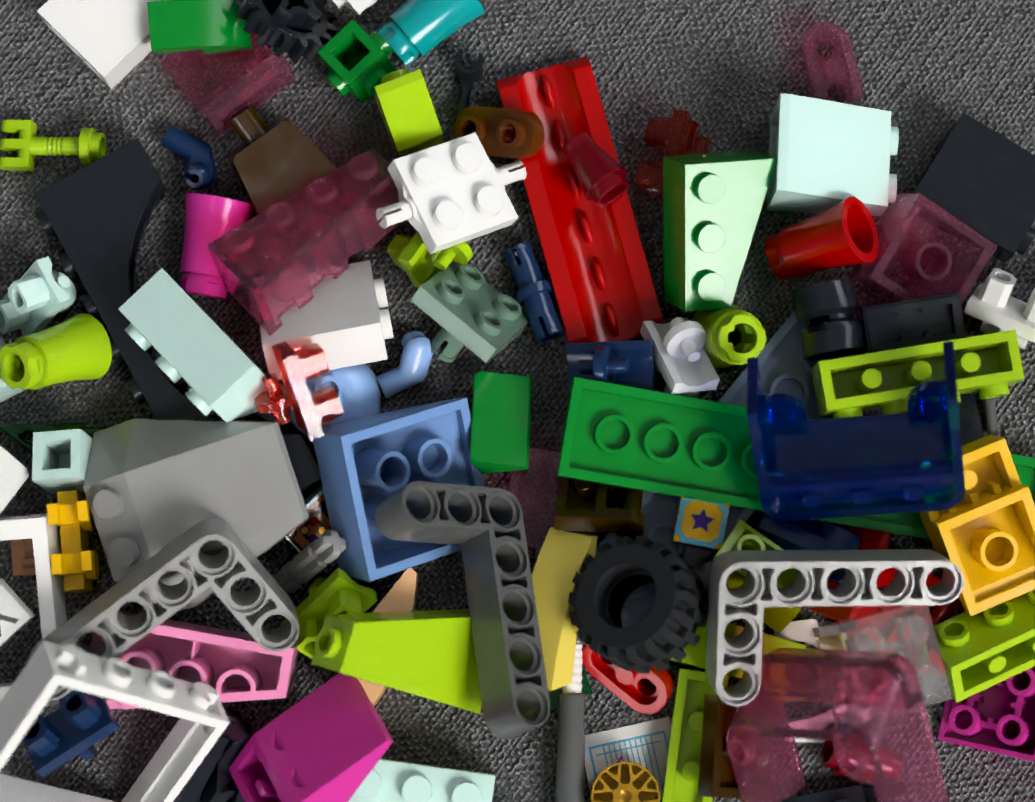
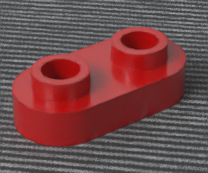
(630, 685)

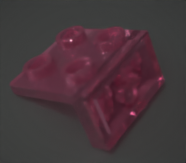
(228, 80)

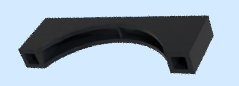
(100, 224)

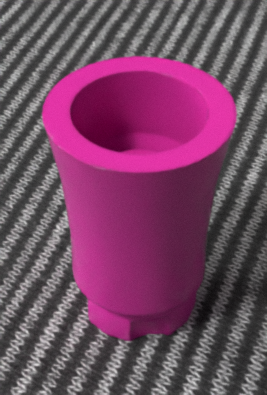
(205, 221)

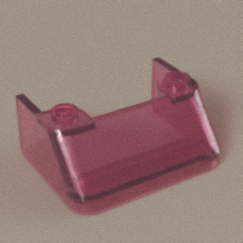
(854, 698)

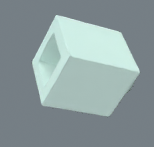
(60, 459)

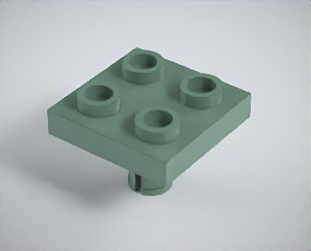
(469, 313)

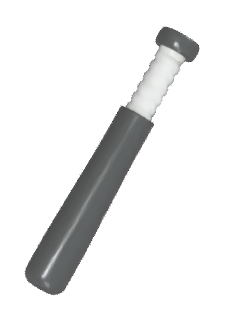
(571, 737)

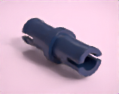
(533, 292)

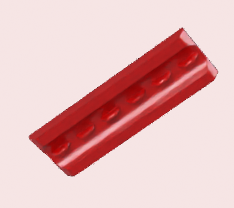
(587, 249)

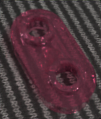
(833, 71)

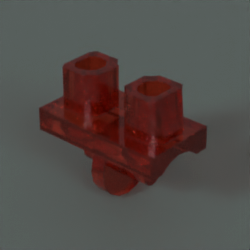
(676, 137)
(309, 408)

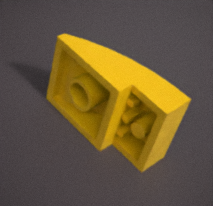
(990, 529)

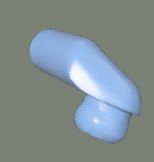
(412, 366)

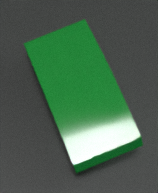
(196, 26)

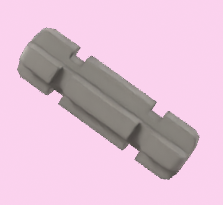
(310, 561)

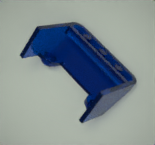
(859, 461)

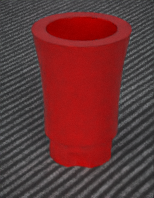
(824, 241)

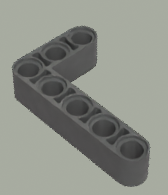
(498, 588)

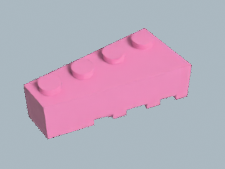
(215, 656)

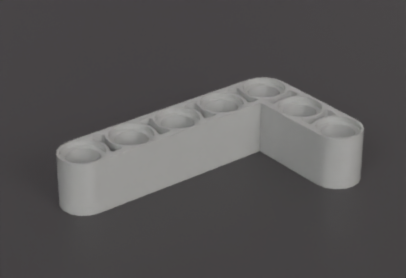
(807, 590)
(163, 601)

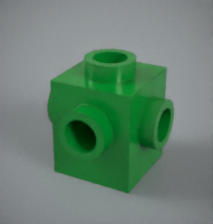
(357, 61)

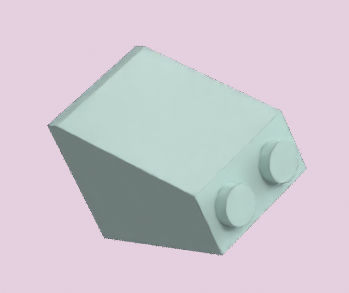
(830, 154)

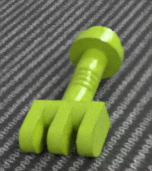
(88, 146)

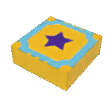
(700, 523)

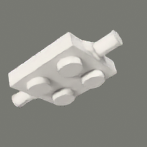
(451, 193)

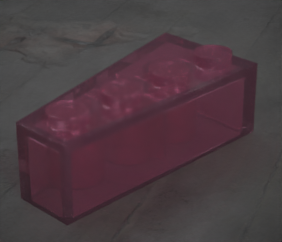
(304, 239)

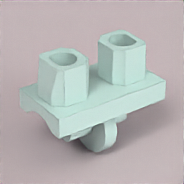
(36, 299)

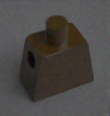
(273, 159)

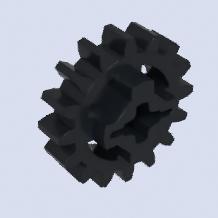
(289, 25)

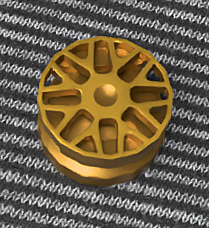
(625, 783)

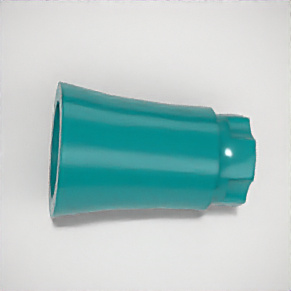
(424, 24)

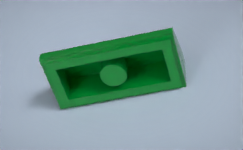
(500, 422)

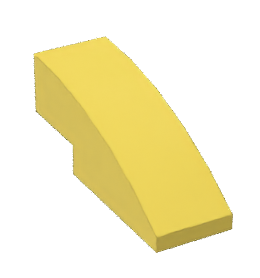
(552, 582)

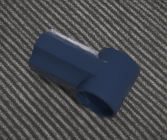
(809, 536)

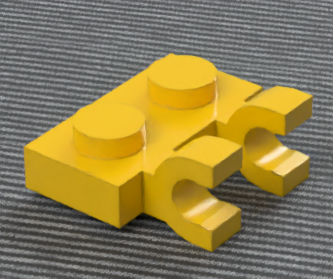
(77, 561)

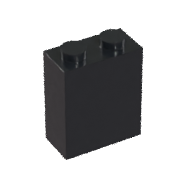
(984, 185)

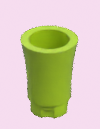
(718, 324)
(57, 355)

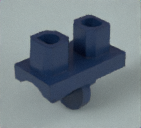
(613, 362)
(69, 731)

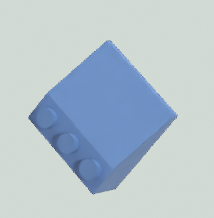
(376, 457)

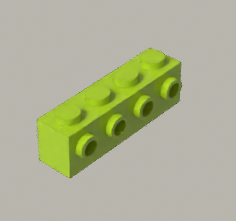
(886, 377)
(988, 645)

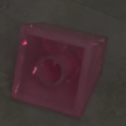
(924, 252)

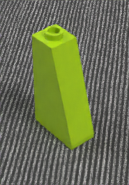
(406, 650)

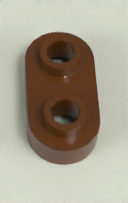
(495, 130)

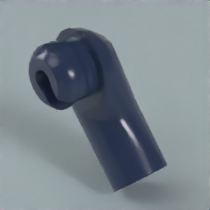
(197, 157)

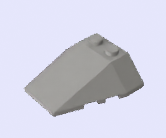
(164, 476)

